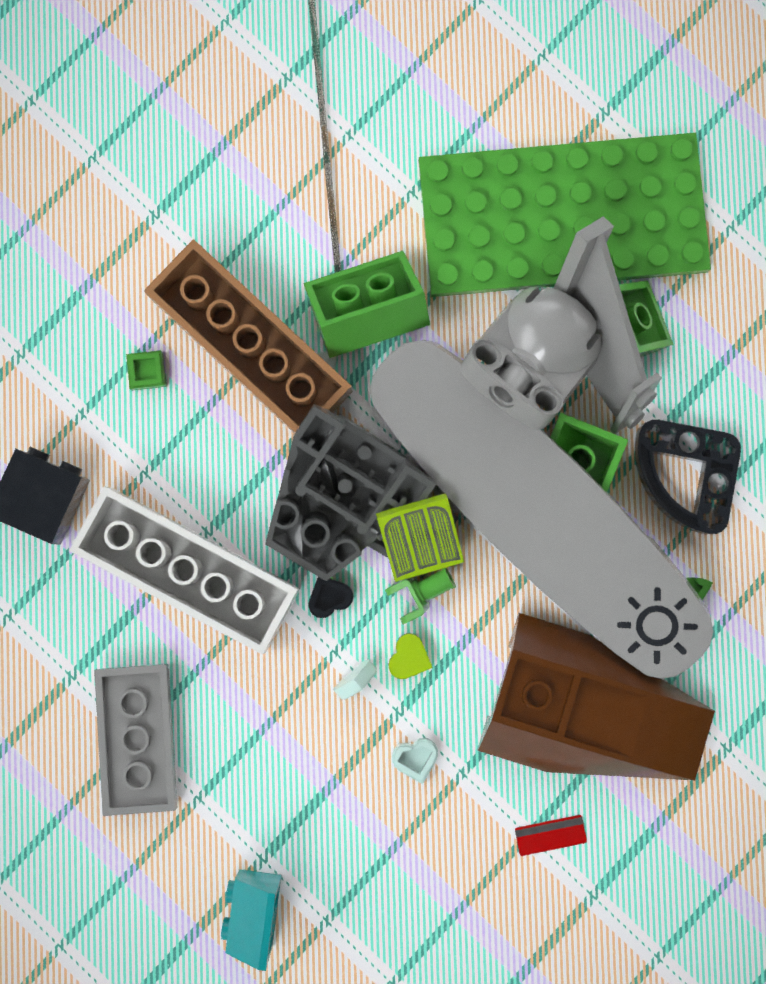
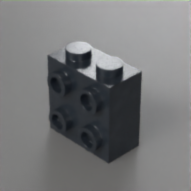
(40, 495)

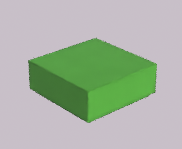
(146, 370)

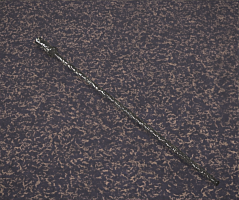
(324, 136)

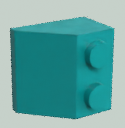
(252, 917)

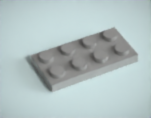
(135, 739)

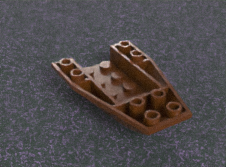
(590, 712)

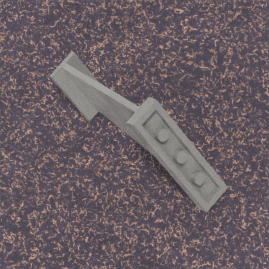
(619, 368)

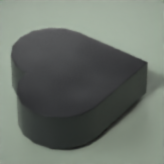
(329, 596)

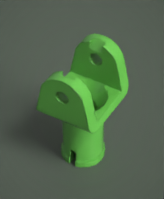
(423, 591)

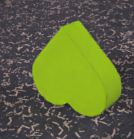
(410, 657)

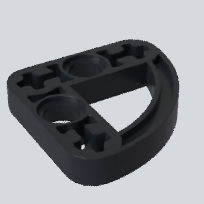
(711, 464)

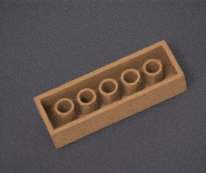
(246, 337)

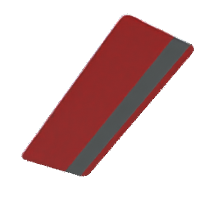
(550, 835)

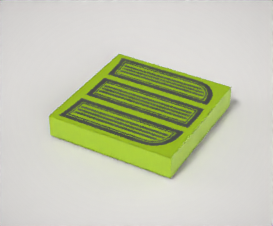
(420, 537)

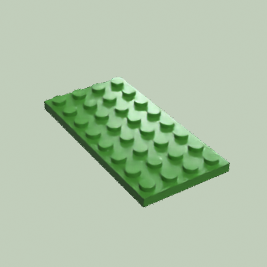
(514, 212)

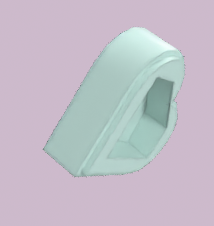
(356, 680)
(416, 758)

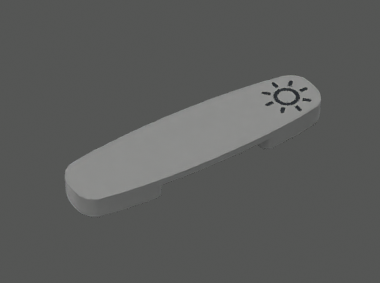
(542, 512)

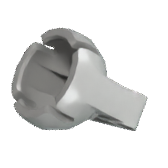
(534, 355)

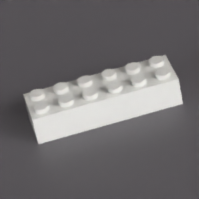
(184, 569)

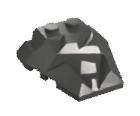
(334, 489)

